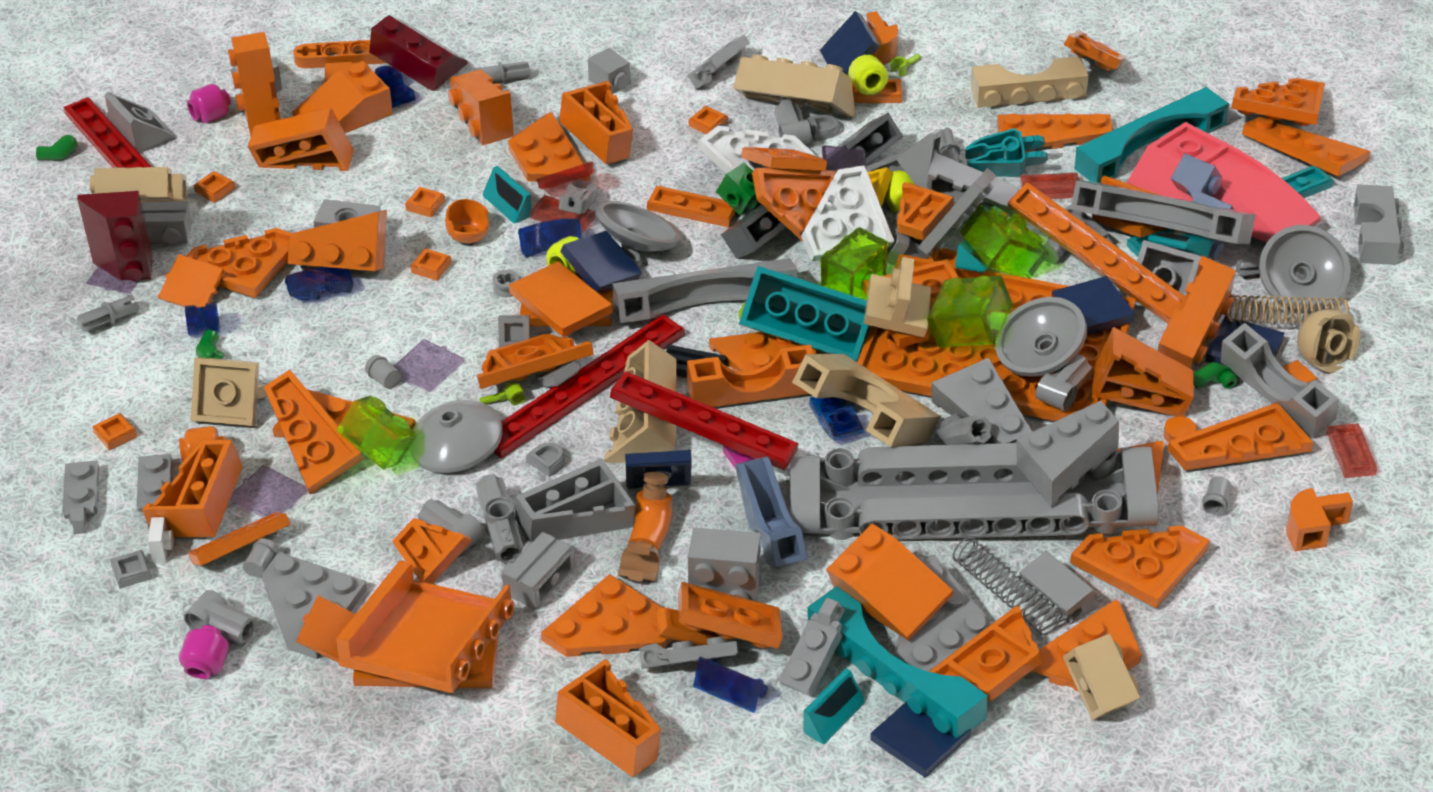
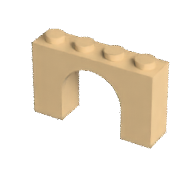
(153, 183)
(896, 416)

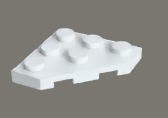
(726, 146)
(843, 208)

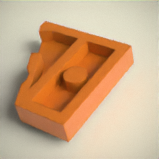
(921, 210)
(429, 548)

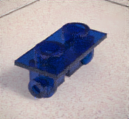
(728, 684)

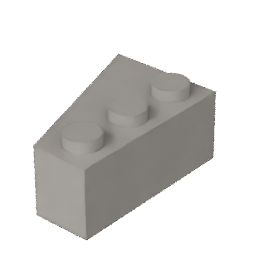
(955, 179)
(981, 393)
(1066, 449)
(576, 504)

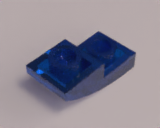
(399, 91)
(543, 235)
(311, 282)
(836, 417)

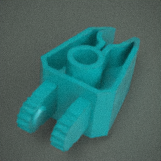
(1005, 153)

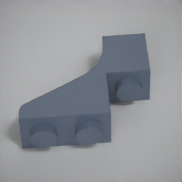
(1200, 182)
(768, 513)

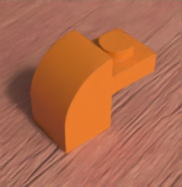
(886, 36)
(1313, 516)

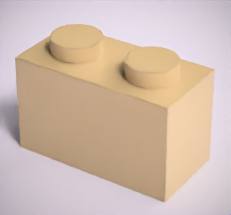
(1101, 676)

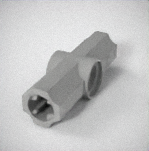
(499, 518)

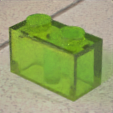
(377, 431)

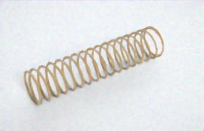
(1279, 308)

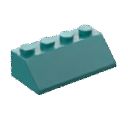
(805, 313)

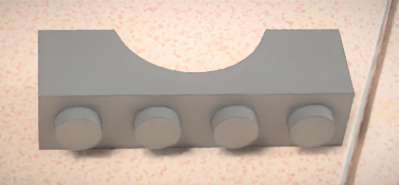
(1252, 360)

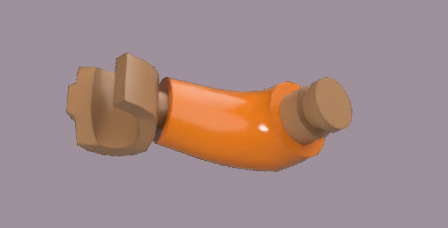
(652, 521)

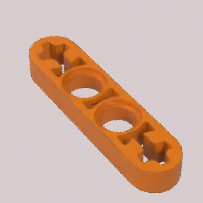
(316, 54)

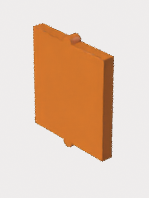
(191, 282)
(323, 626)

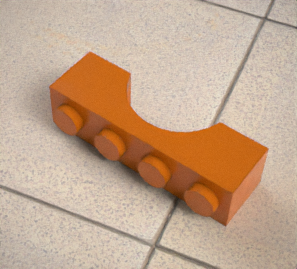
(718, 385)

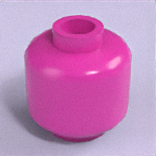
(208, 103)
(203, 652)

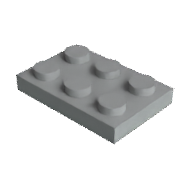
(959, 212)

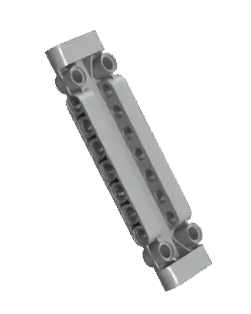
(963, 493)

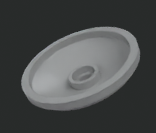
(637, 227)
(1313, 254)
(1041, 336)
(456, 436)

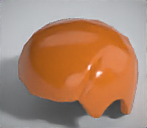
(467, 221)

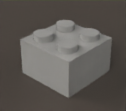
(725, 561)

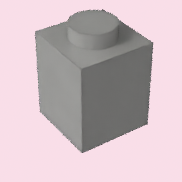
(609, 67)

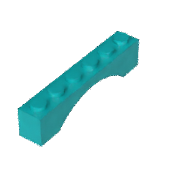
(1109, 152)
(946, 699)

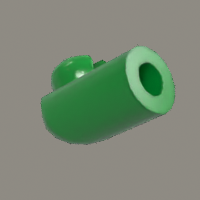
(59, 150)
(206, 346)
(1216, 373)

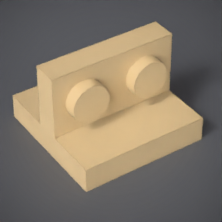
(898, 302)
(225, 391)

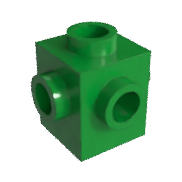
(739, 189)

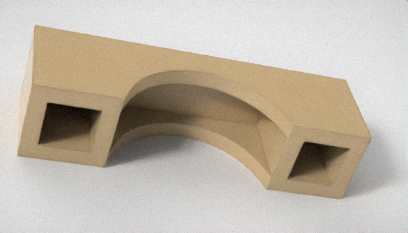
(998, 87)

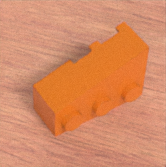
(254, 79)
(482, 106)
(597, 121)
(302, 140)
(343, 244)
(1199, 314)
(1141, 376)
(200, 492)
(608, 719)

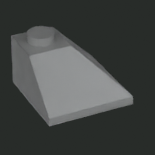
(1169, 264)

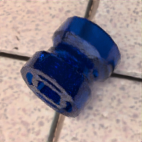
(202, 318)

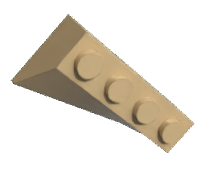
(802, 83)
(636, 429)

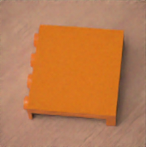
(422, 631)

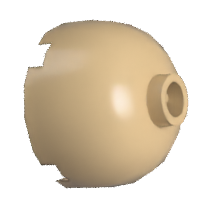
(1329, 333)

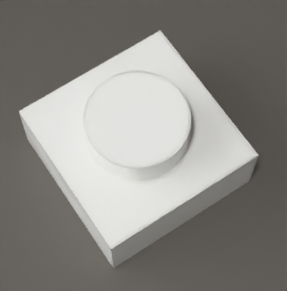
(159, 540)

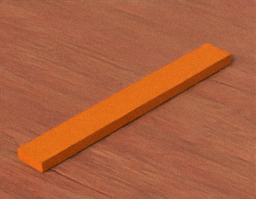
(1096, 251)

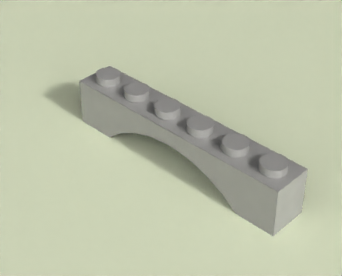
(1163, 211)
(657, 295)

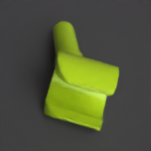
(902, 64)
(511, 391)

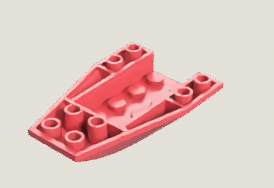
(1244, 183)

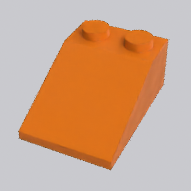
(354, 96)
(889, 582)

